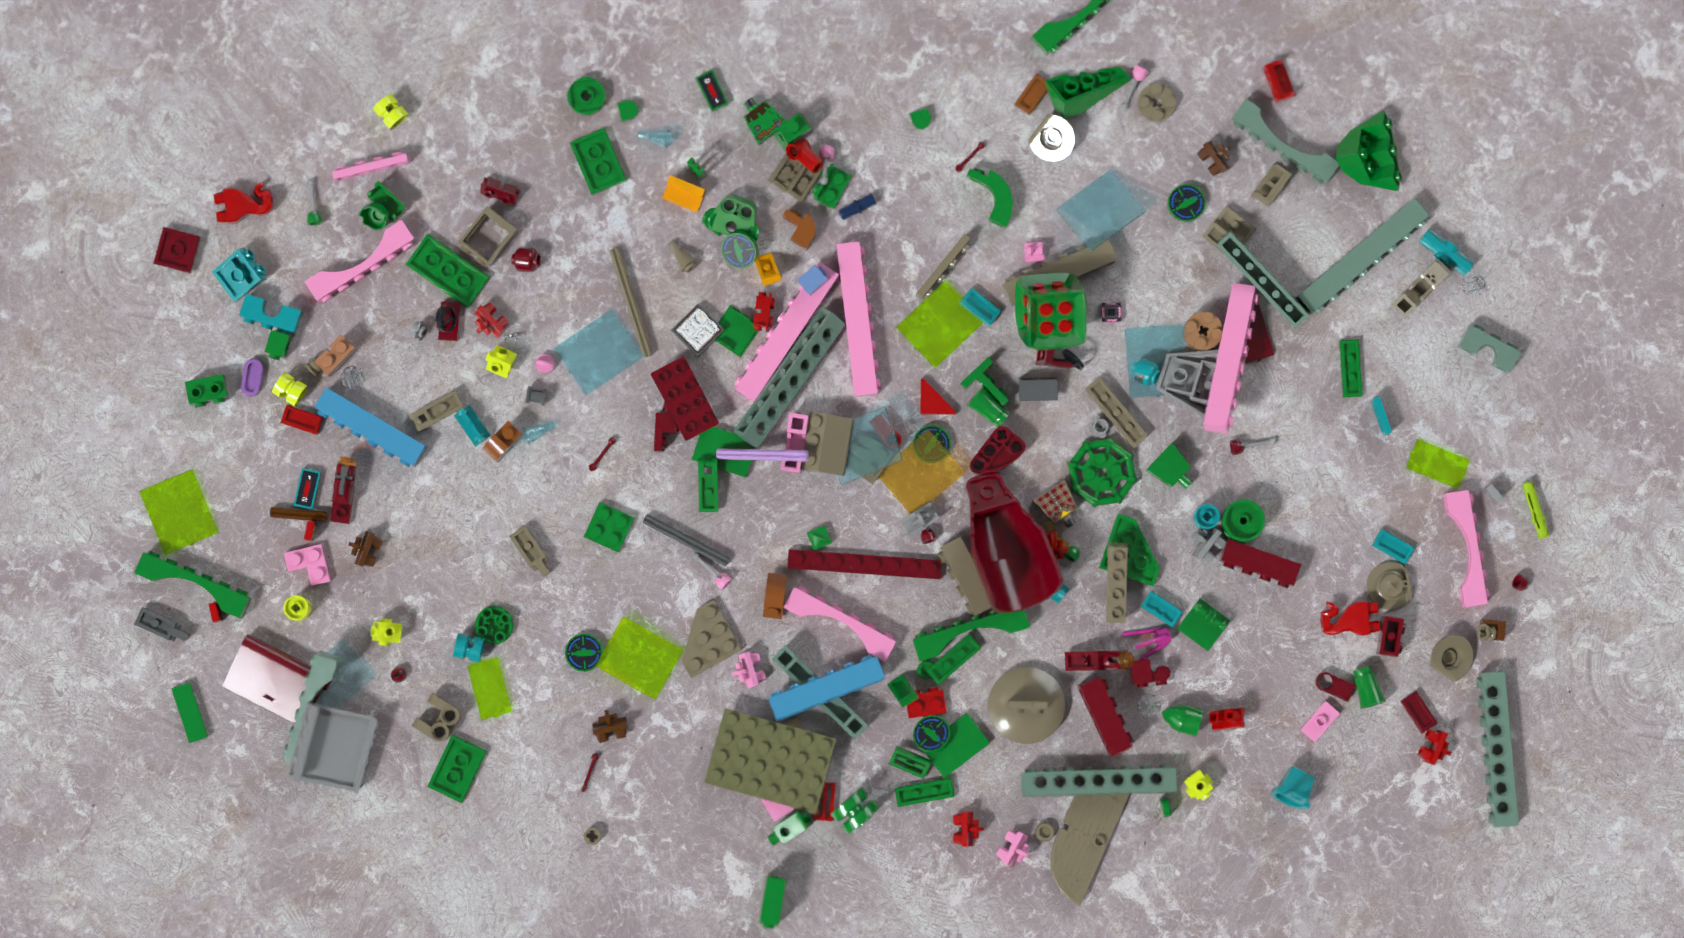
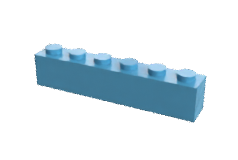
(371, 427)
(827, 688)

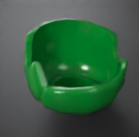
(375, 215)

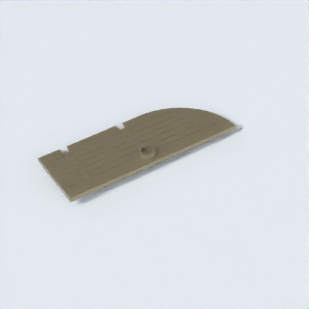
(1081, 847)

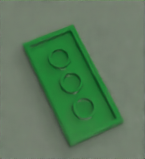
(447, 271)

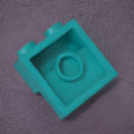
(240, 273)

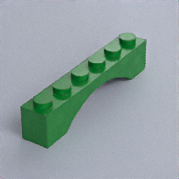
(1053, 33)
(229, 600)
(931, 645)

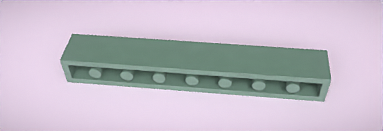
(1362, 256)

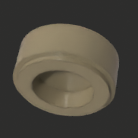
(1044, 832)

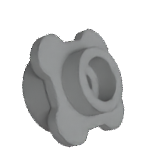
(419, 330)
(1095, 427)

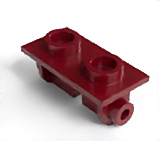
(491, 189)

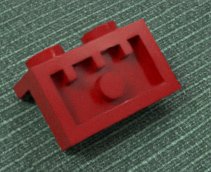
(927, 703)

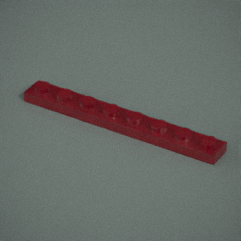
(864, 564)

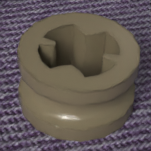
(312, 367)
(1486, 632)
(587, 839)

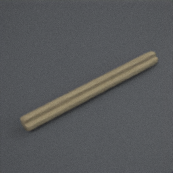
(631, 302)

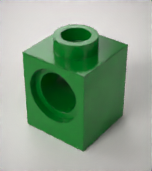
(277, 345)

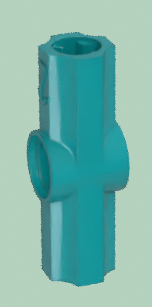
(1446, 252)

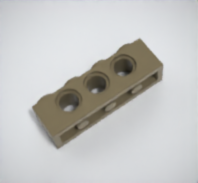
(1116, 582)

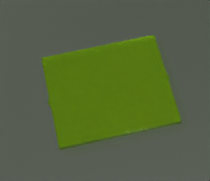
(939, 324)
(178, 512)
(639, 658)

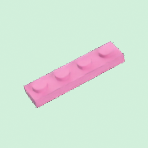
(363, 168)

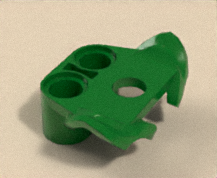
(717, 218)

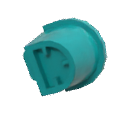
(1294, 789)

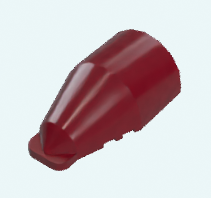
(1009, 548)

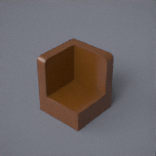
(1500, 628)

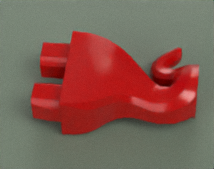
(240, 205)
(1353, 619)

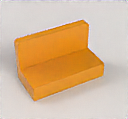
(683, 194)

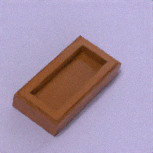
(1032, 95)

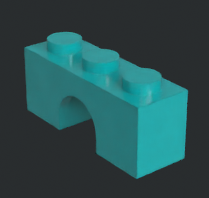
(254, 311)

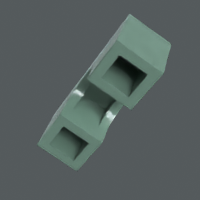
(1504, 354)

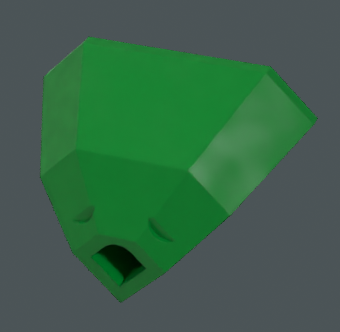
(1370, 154)

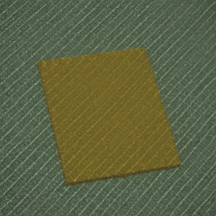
(922, 473)

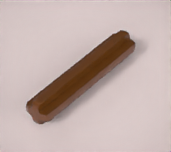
(299, 514)

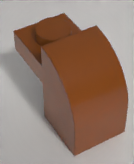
(805, 229)
(501, 442)
(774, 595)

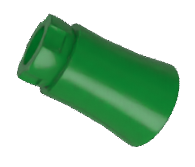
(988, 407)
(1368, 688)

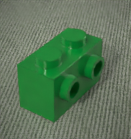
(207, 390)

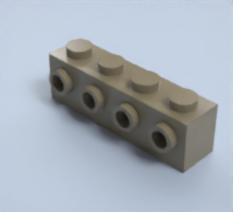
(965, 574)

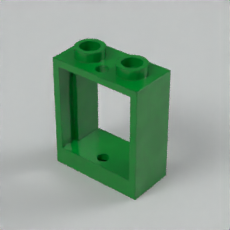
(772, 901)

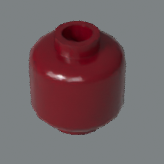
(526, 259)

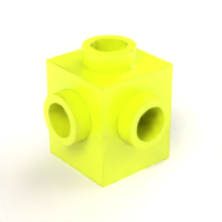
(500, 361)
(386, 632)
(1192, 781)

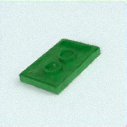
(598, 161)
(717, 438)
(964, 744)
(457, 768)

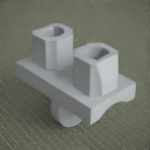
(920, 519)
(1213, 538)

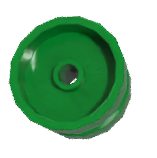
(1231, 521)
(855, 811)

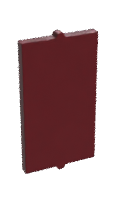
(1259, 344)

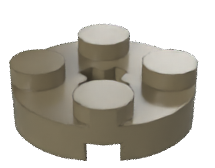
(1145, 102)

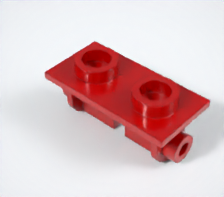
(763, 319)

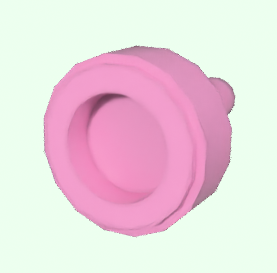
(545, 363)

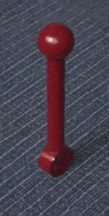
(959, 167)
(592, 467)
(594, 757)

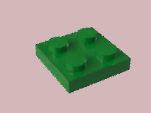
(608, 527)

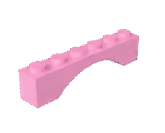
(393, 241)
(1473, 587)
(875, 642)

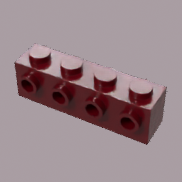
(1260, 562)

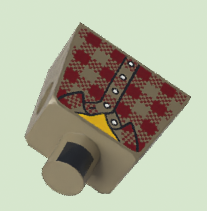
(1058, 504)

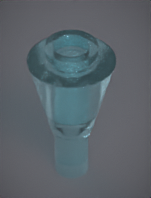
(660, 138)
(532, 433)

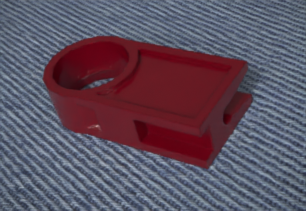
(1339, 687)

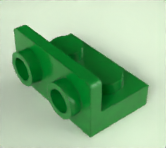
(831, 192)

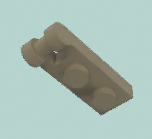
(436, 411)

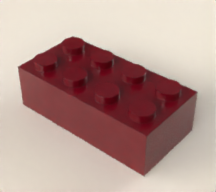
(1105, 717)

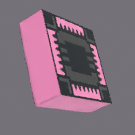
(1111, 312)

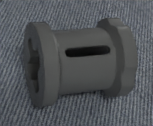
(536, 395)

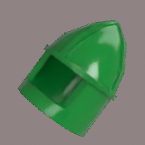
(1183, 718)

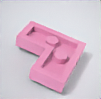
(312, 559)

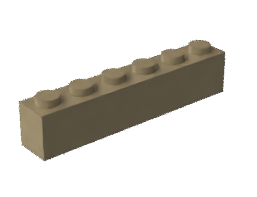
(1078, 264)

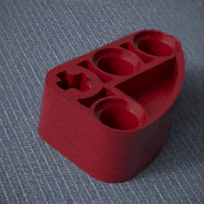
(1003, 454)

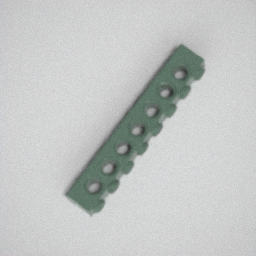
(789, 377)
(1505, 758)
(1030, 789)

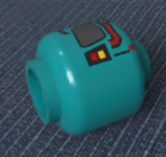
(1145, 372)

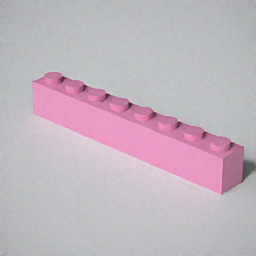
(857, 319)
(782, 338)
(1230, 358)

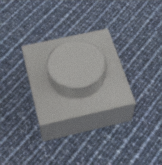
(1494, 493)

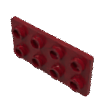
(684, 398)

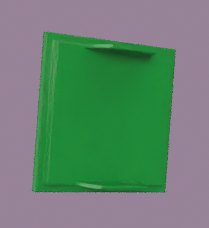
(738, 331)

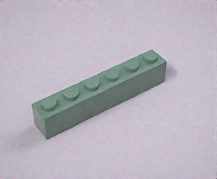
(1262, 279)

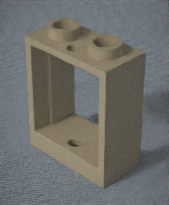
(482, 260)

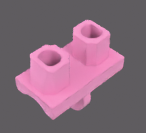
(746, 670)
(1016, 851)

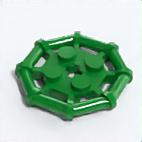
(1113, 471)

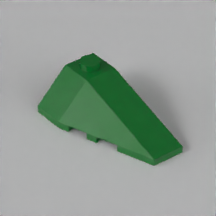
(1079, 92)

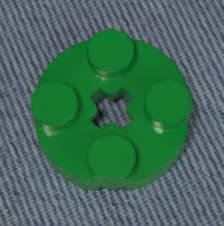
(577, 90)

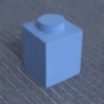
(813, 279)

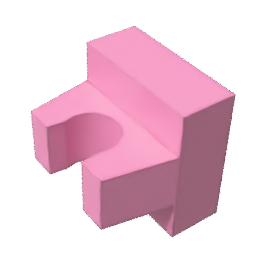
(1034, 252)

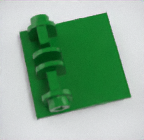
(1203, 624)

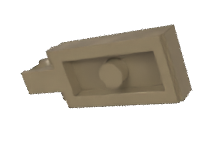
(530, 550)

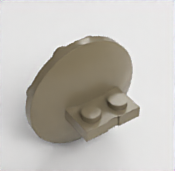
(1026, 705)

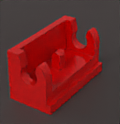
(1278, 81)

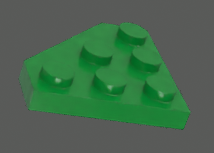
(1140, 560)

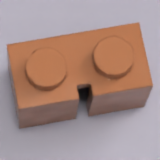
(332, 360)

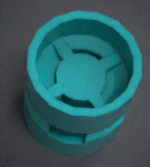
(1206, 517)
(462, 649)

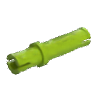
(1535, 510)

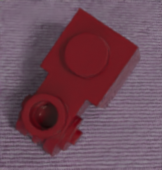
(1142, 674)

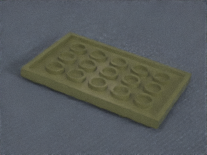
(770, 760)

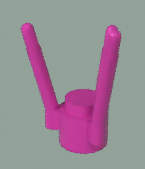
(1160, 638)

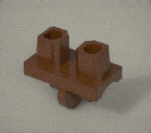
(1220, 164)
(363, 557)
(607, 724)

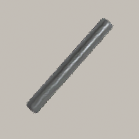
(686, 540)

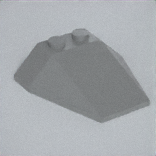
(1189, 378)

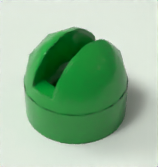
(1073, 553)

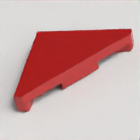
(932, 402)

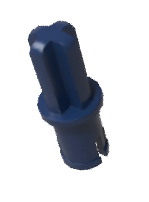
(857, 206)

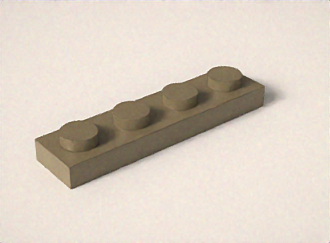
(949, 261)
(1116, 412)

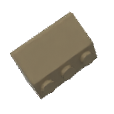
(827, 443)

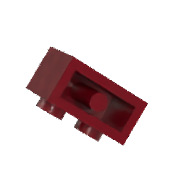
(1390, 636)

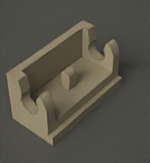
(1271, 184)

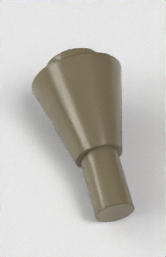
(684, 260)

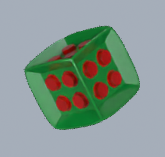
(1050, 311)

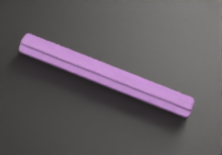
(760, 454)

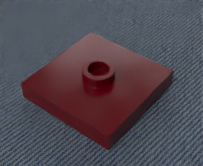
(177, 250)

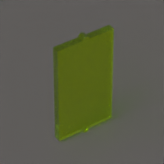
(1437, 464)
(489, 688)

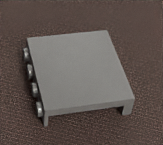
(333, 747)

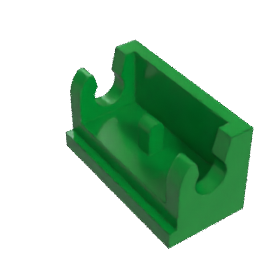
(382, 195)

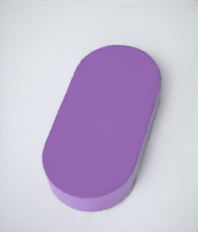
(252, 377)

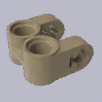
(441, 721)

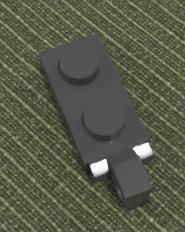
(160, 625)

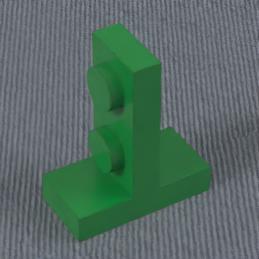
(987, 381)

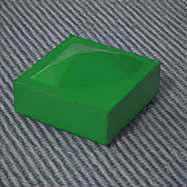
(819, 538)

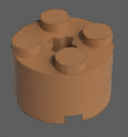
(1206, 321)

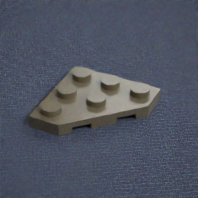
(708, 640)

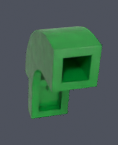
(1002, 195)

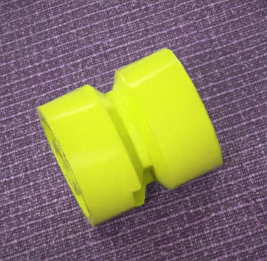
(395, 116)
(289, 389)
(297, 608)

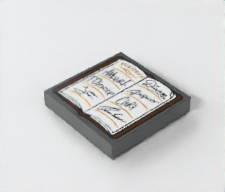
(697, 330)

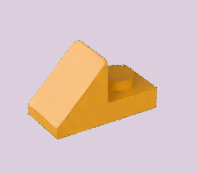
(767, 269)

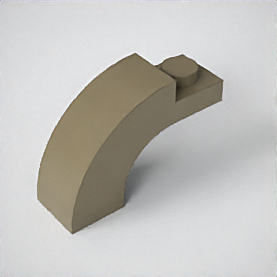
(1421, 288)

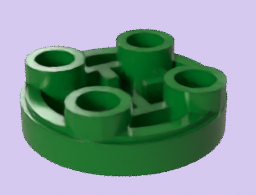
(494, 624)

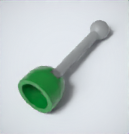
(314, 216)

